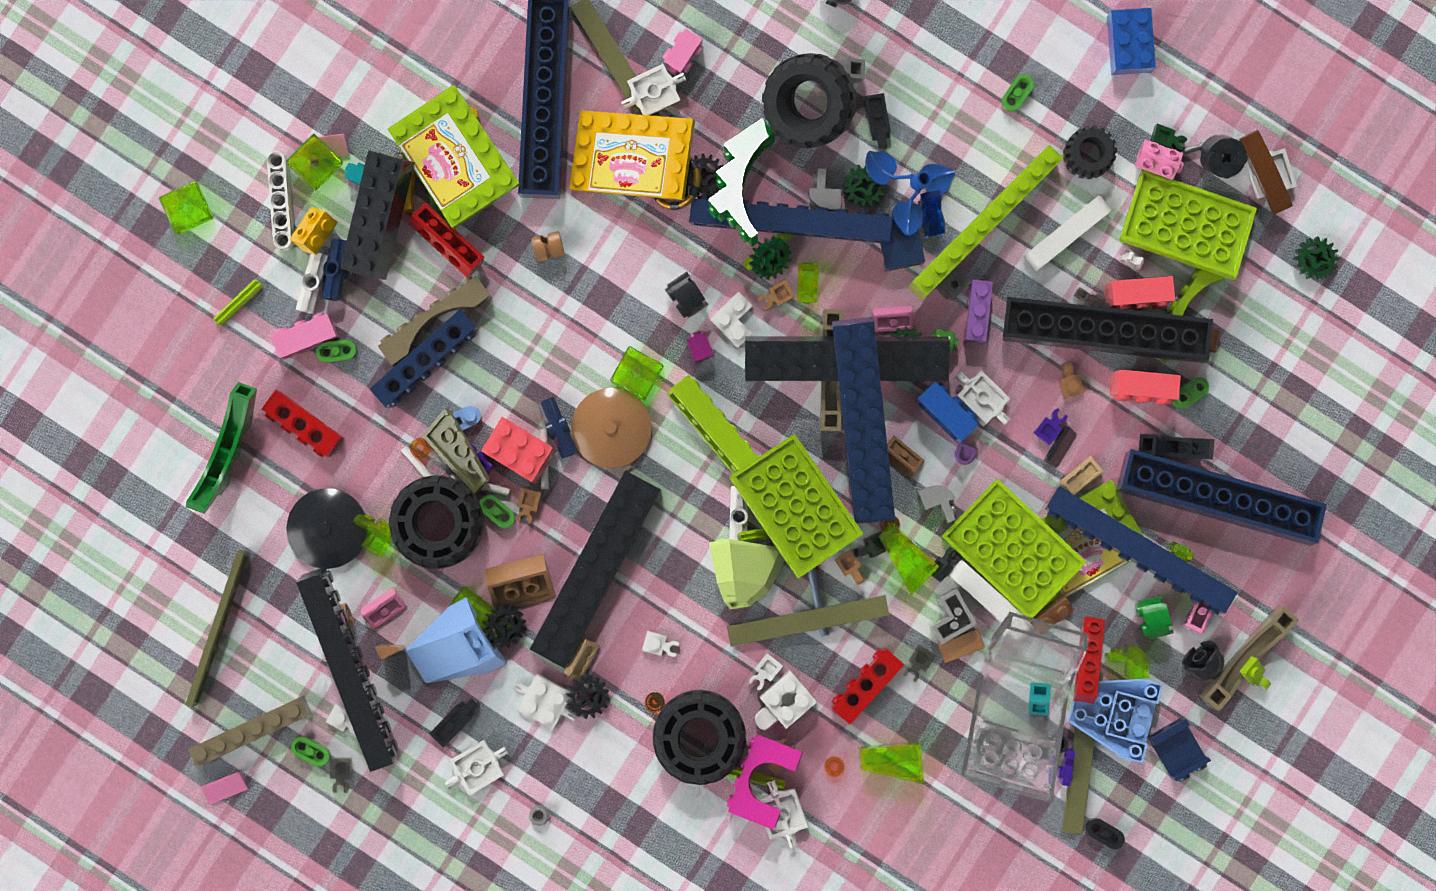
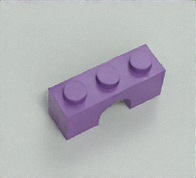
(978, 312)

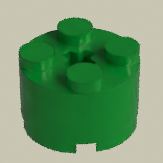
(1155, 617)

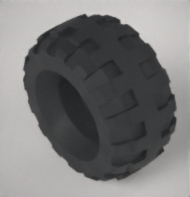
(781, 107)
(466, 531)
(699, 705)

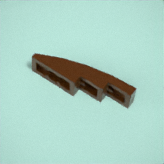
(1266, 172)

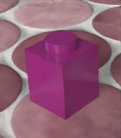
(699, 346)

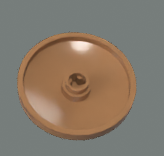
(611, 428)

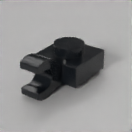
(872, 547)
(945, 564)

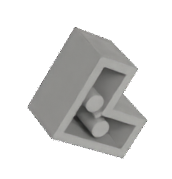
(957, 619)

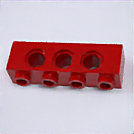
(446, 240)
(330, 438)
(1088, 673)
(851, 712)

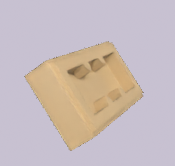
(1081, 476)
(581, 658)

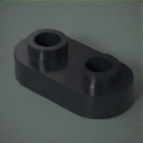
(1104, 832)

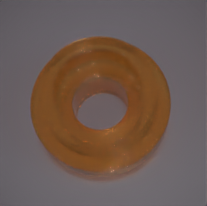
(426, 448)
(827, 766)

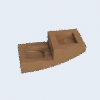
(961, 645)

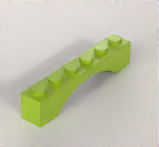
(1199, 280)

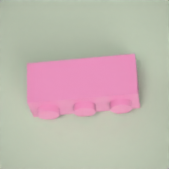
(304, 336)

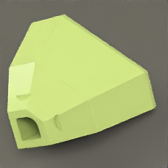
(744, 570)

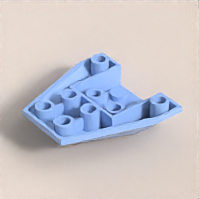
(454, 646)
(1119, 716)

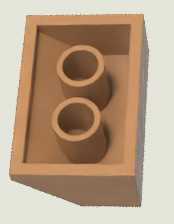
(520, 582)

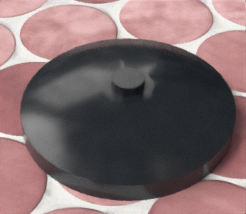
(323, 528)

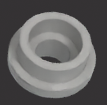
(532, 815)

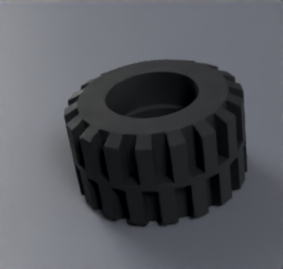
(1098, 138)

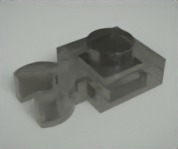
(1090, 299)
(920, 659)
(340, 770)

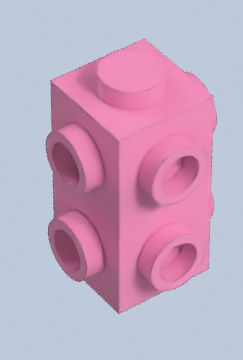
(680, 56)
(1159, 159)

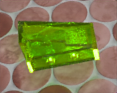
(908, 558)
(893, 760)

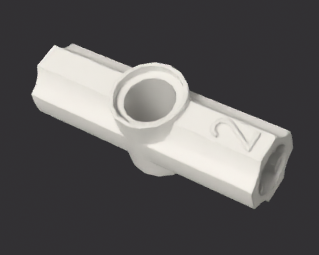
(309, 296)
(737, 504)

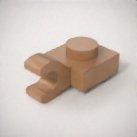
(1071, 384)
(848, 565)

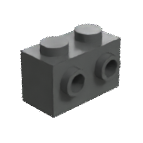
(953, 284)

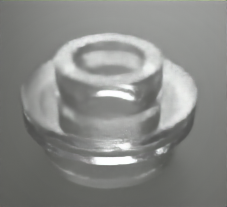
(436, 460)

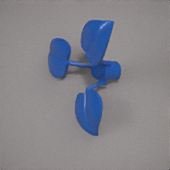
(932, 177)

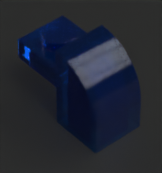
(933, 218)

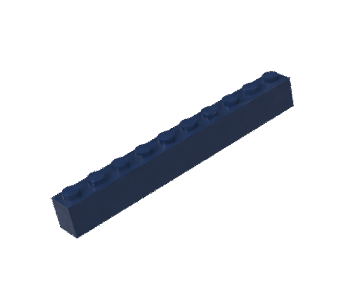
(803, 221)
(1141, 551)

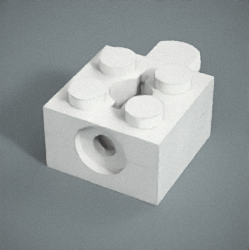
(784, 702)

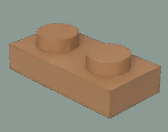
(1055, 610)

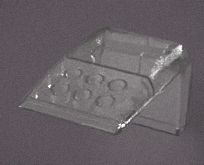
(1004, 741)

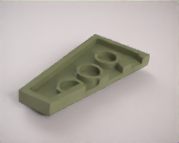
(454, 448)

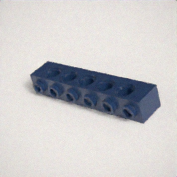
(382, 388)

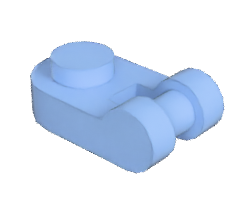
(469, 415)

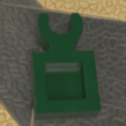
(1165, 136)

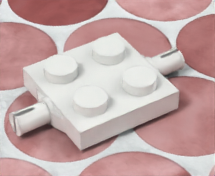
(653, 90)
(1283, 165)
(982, 398)
(544, 701)
(476, 767)
(792, 814)

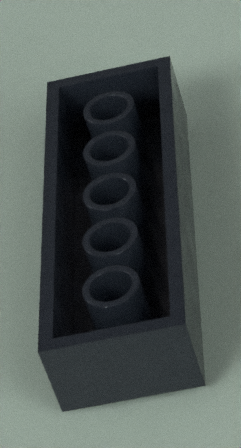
(377, 215)

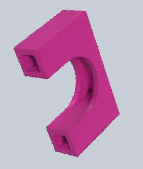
(744, 801)

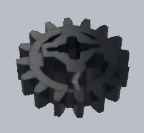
(704, 168)
(510, 630)
(581, 702)

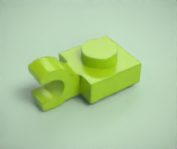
(1253, 673)

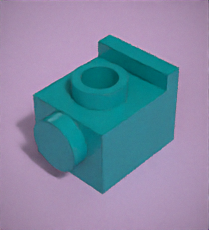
(354, 172)
(1039, 699)

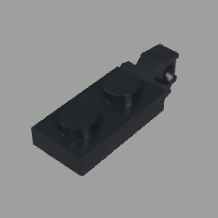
(878, 119)
(453, 722)

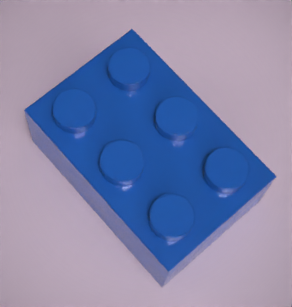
(1131, 41)
(947, 411)

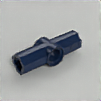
(334, 280)
(557, 427)

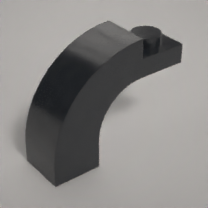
(1177, 447)

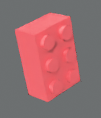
(1140, 293)
(1145, 387)
(519, 450)

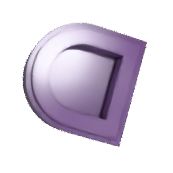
(964, 453)

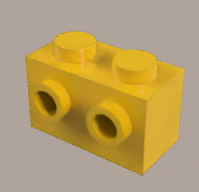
(313, 230)

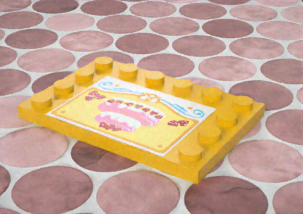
(632, 155)

